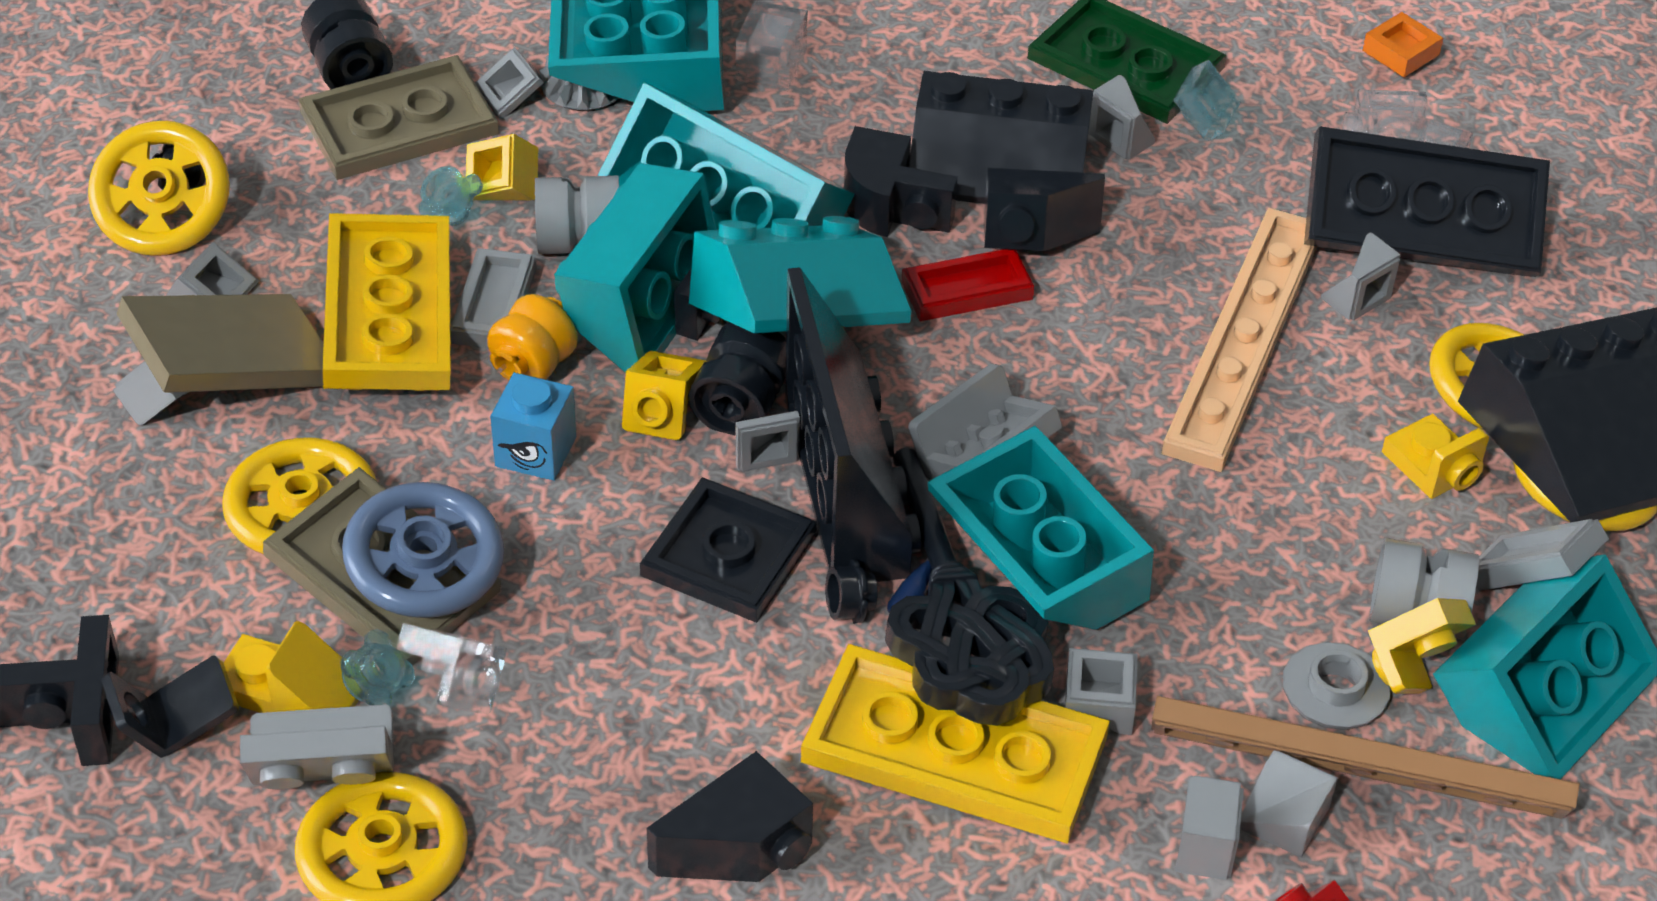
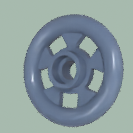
(427, 595)

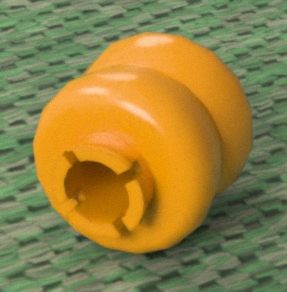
(532, 337)

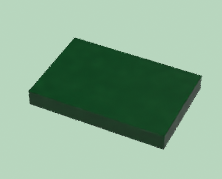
(1104, 40)

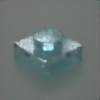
(1207, 100)

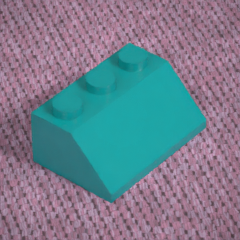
(632, 260)
(743, 272)
(1049, 531)
(1552, 668)

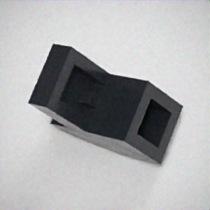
(890, 190)

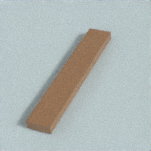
(1366, 758)

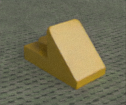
(287, 676)

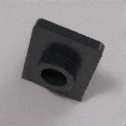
(175, 711)

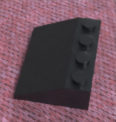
(1576, 411)
(844, 443)

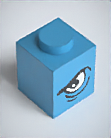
(533, 426)

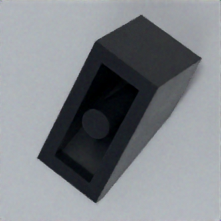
(1041, 208)
(734, 827)

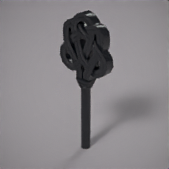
(992, 623)

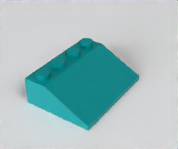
(636, 42)

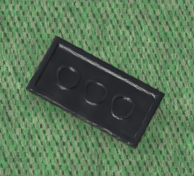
(1428, 201)

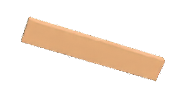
(1241, 343)

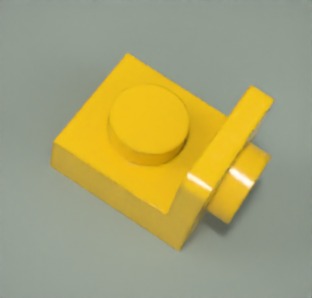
(658, 394)
(1437, 456)
(1414, 636)

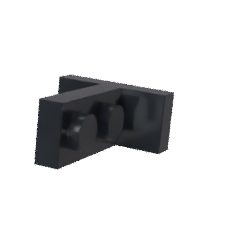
(67, 692)

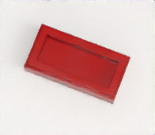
(967, 284)

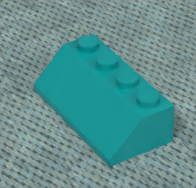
(740, 173)

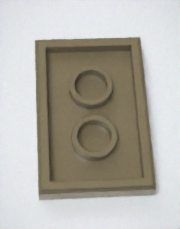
(398, 117)
(224, 341)
(311, 554)

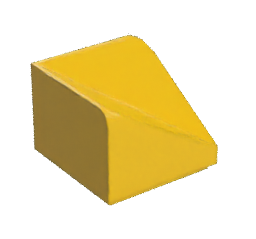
(505, 167)

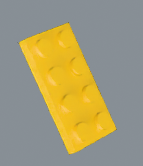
(387, 303)
(1014, 773)

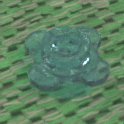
(449, 194)
(363, 677)

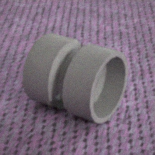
(567, 211)
(1411, 579)

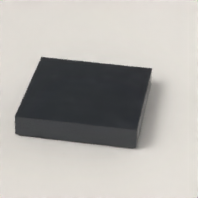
(728, 549)

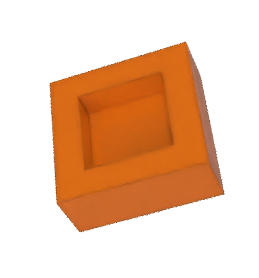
(1402, 44)

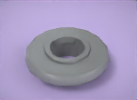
(1330, 705)

